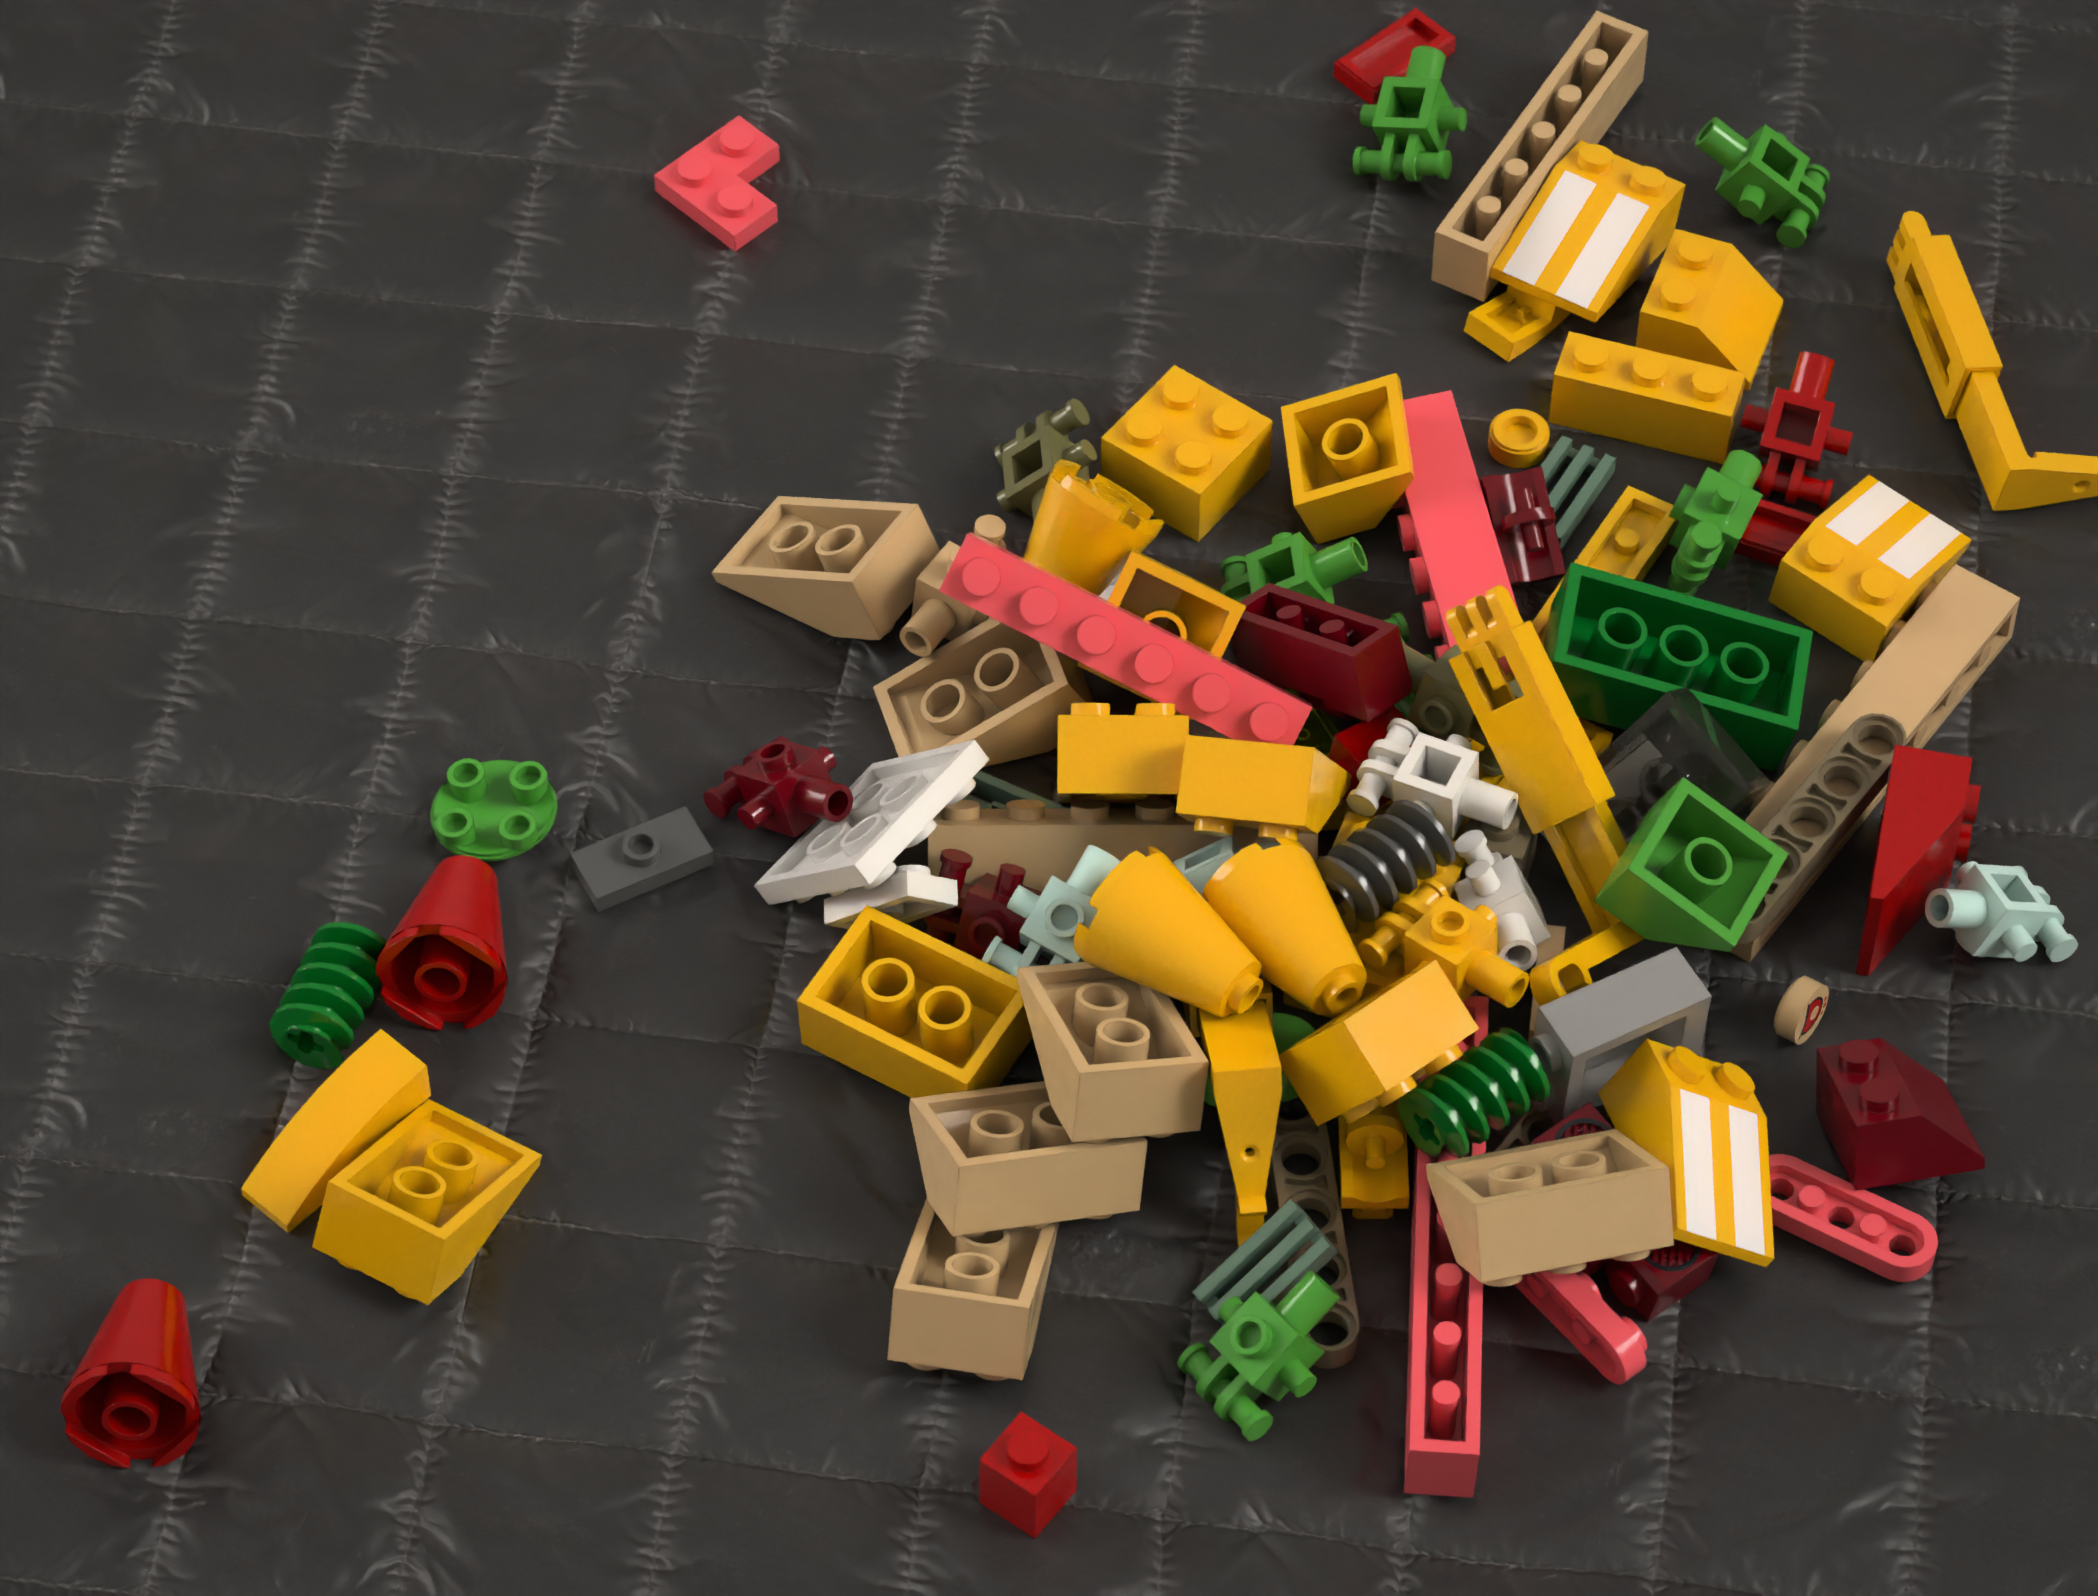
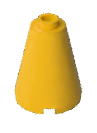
(1088, 528)
(1289, 924)
(1167, 938)

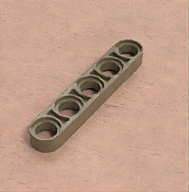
(1831, 810)
(1319, 1193)

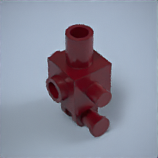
(782, 789)
(980, 907)

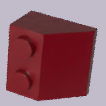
(1890, 1116)

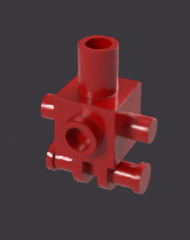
(1798, 432)

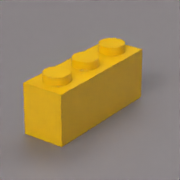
(1646, 397)

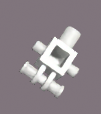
(1432, 774)
(1506, 892)

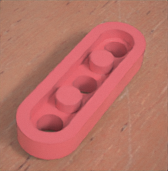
(1873, 1222)
(1594, 1329)

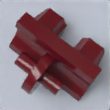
(1524, 525)

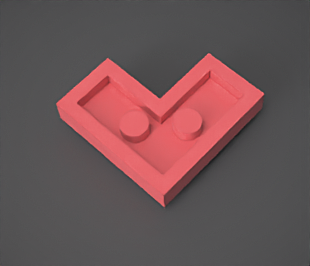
(713, 183)

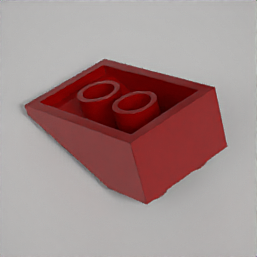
(1915, 844)

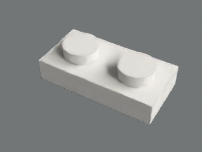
(904, 896)

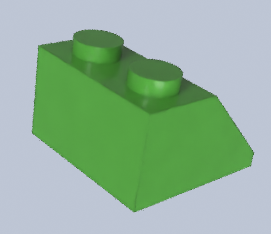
(1691, 872)

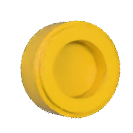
(1518, 438)

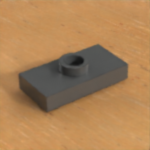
(642, 858)

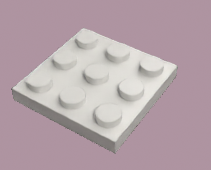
(889, 813)

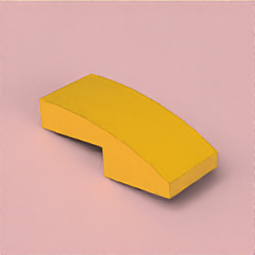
(1513, 322)

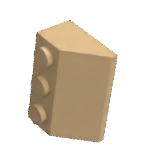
(1008, 1163)
(1553, 1206)

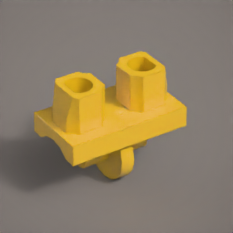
(1374, 1163)

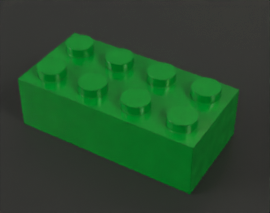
(1632, 642)

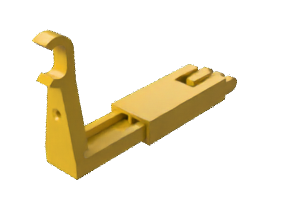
(1966, 372)
(1549, 767)
(1247, 1095)

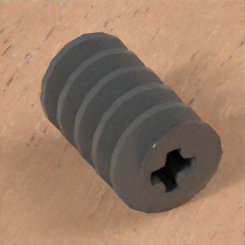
(1384, 861)

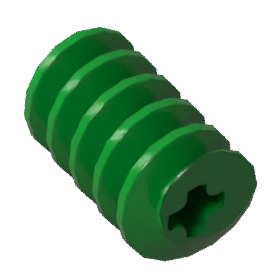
(328, 995)
(1474, 1095)

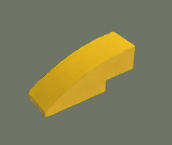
(335, 1126)

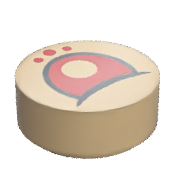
(1801, 1009)

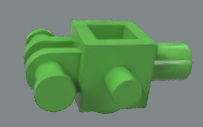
(1411, 123)
(1767, 178)
(1712, 520)
(1294, 566)
(1261, 1352)

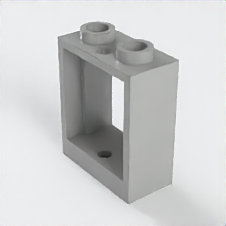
(1598, 1027)

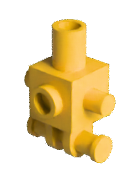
(1441, 929)

